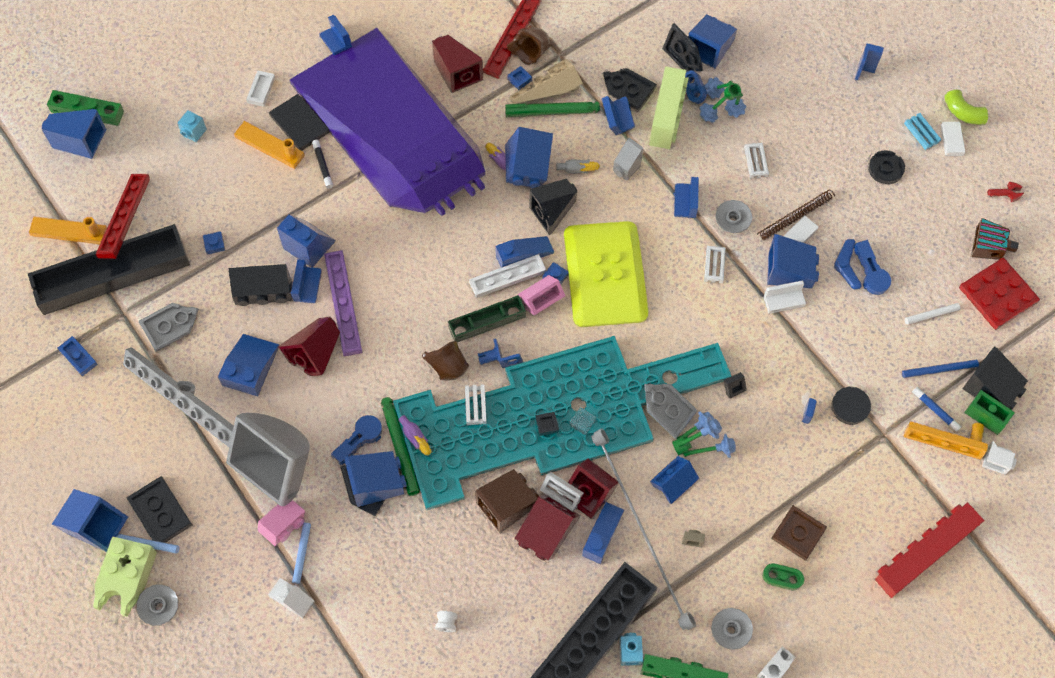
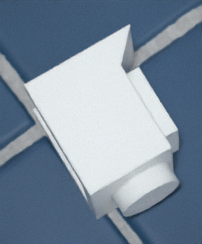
(999, 459)

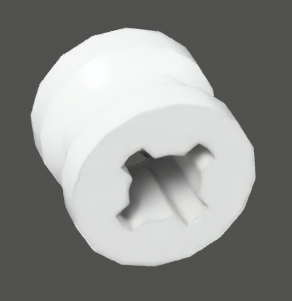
(446, 621)

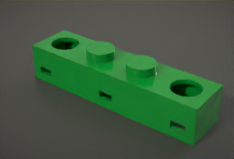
(75, 102)
(674, 668)

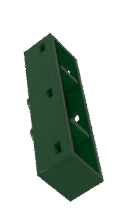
(487, 318)

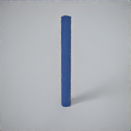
(940, 368)

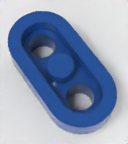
(695, 88)

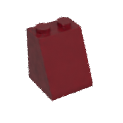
(456, 63)
(546, 527)

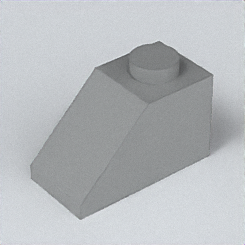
(628, 159)

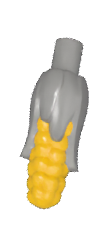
(578, 166)

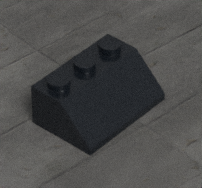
(260, 284)

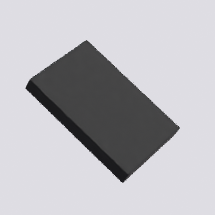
(299, 122)
(159, 511)

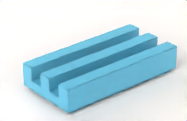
(925, 130)

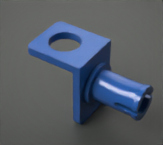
(495, 354)

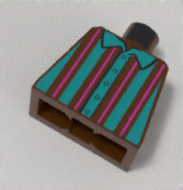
(992, 241)

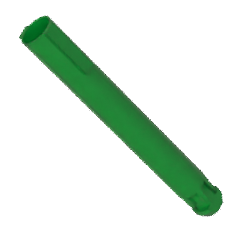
(524, 110)
(400, 446)

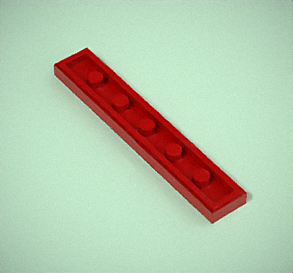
(519, 20)
(123, 216)

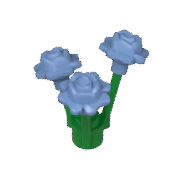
(734, 103)
(706, 425)

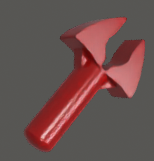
(1012, 186)

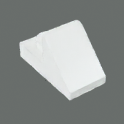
(291, 597)

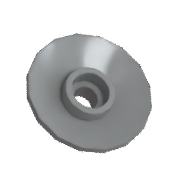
(736, 210)
(151, 598)
(736, 619)

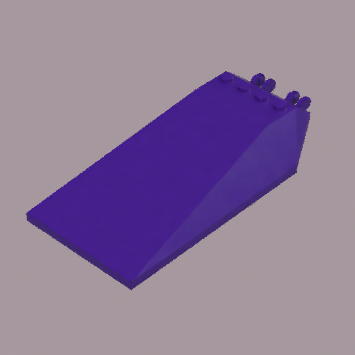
(392, 125)

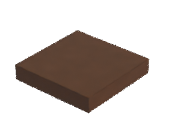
(799, 532)

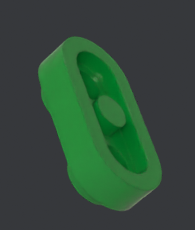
(783, 574)

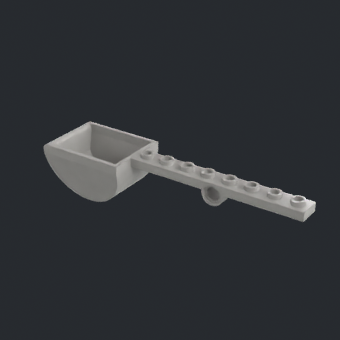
(260, 446)

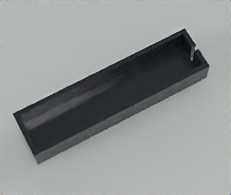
(92, 277)

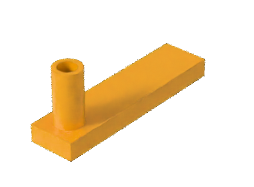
(280, 150)
(66, 230)
(970, 446)

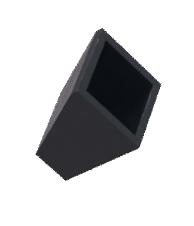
(998, 379)

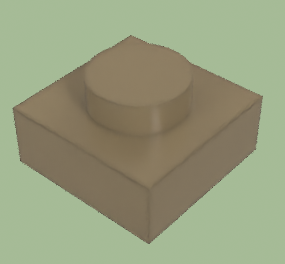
(693, 538)

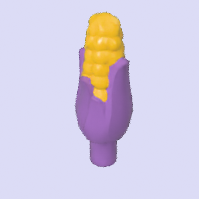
(496, 154)
(415, 435)

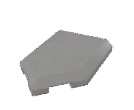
(168, 324)
(668, 407)

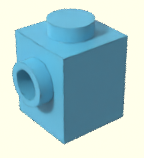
(192, 126)
(630, 650)

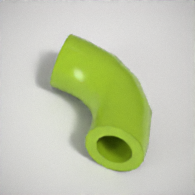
(963, 110)

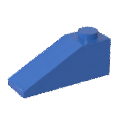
(521, 249)
(602, 533)

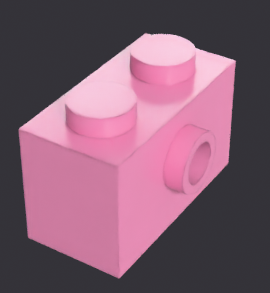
(541, 294)
(281, 522)

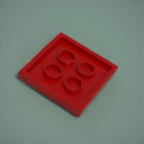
(999, 293)

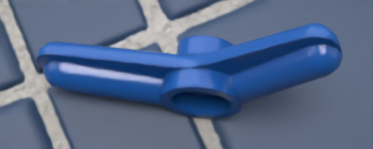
(843, 266)

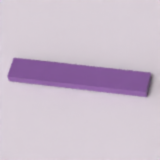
(343, 303)

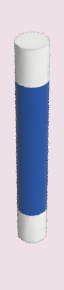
(936, 409)

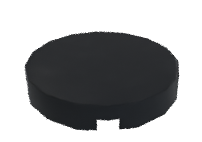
(886, 167)
(851, 405)

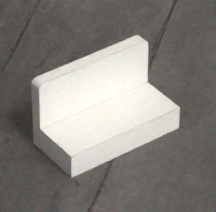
(784, 297)

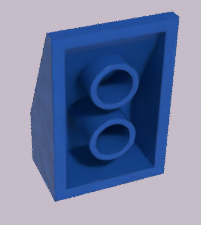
(248, 365)

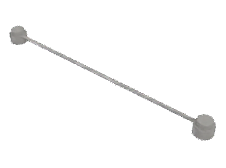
(686, 620)

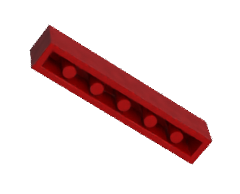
(929, 549)

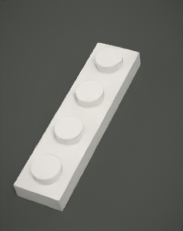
(507, 276)

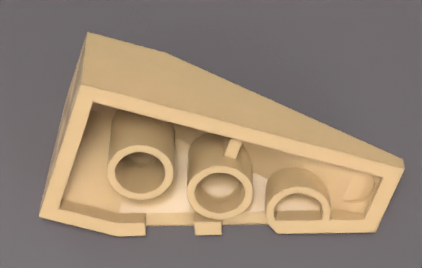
(559, 80)

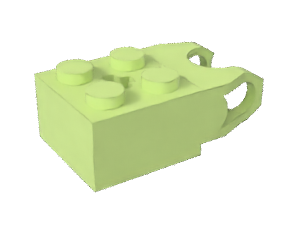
(121, 578)

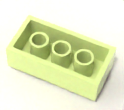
(668, 108)

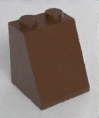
(506, 499)

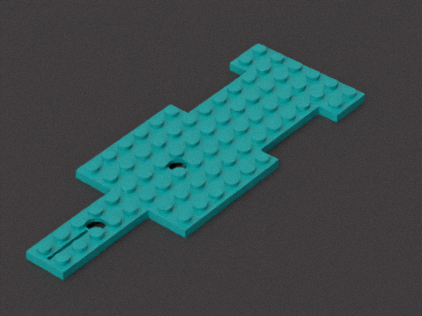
(542, 386)

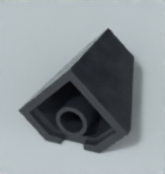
(552, 203)

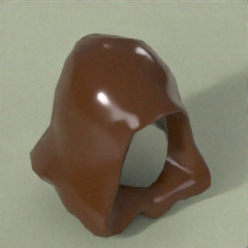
(529, 44)
(447, 361)

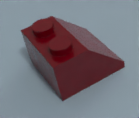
(595, 485)

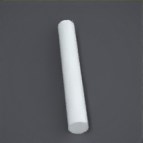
(933, 313)

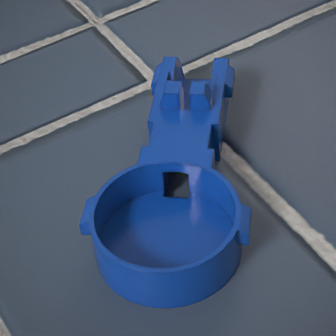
(876, 279)
(369, 428)

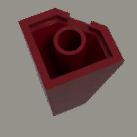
(312, 346)

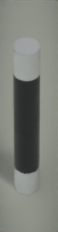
(322, 163)

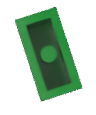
(989, 412)

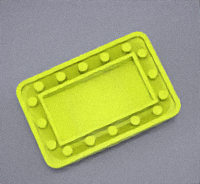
(605, 274)

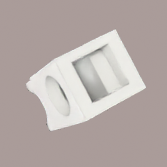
(777, 665)

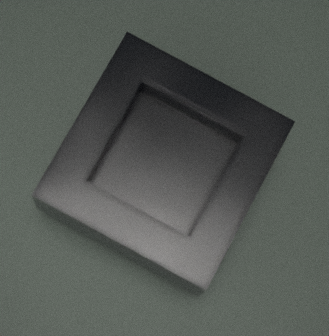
(735, 385)
(546, 423)

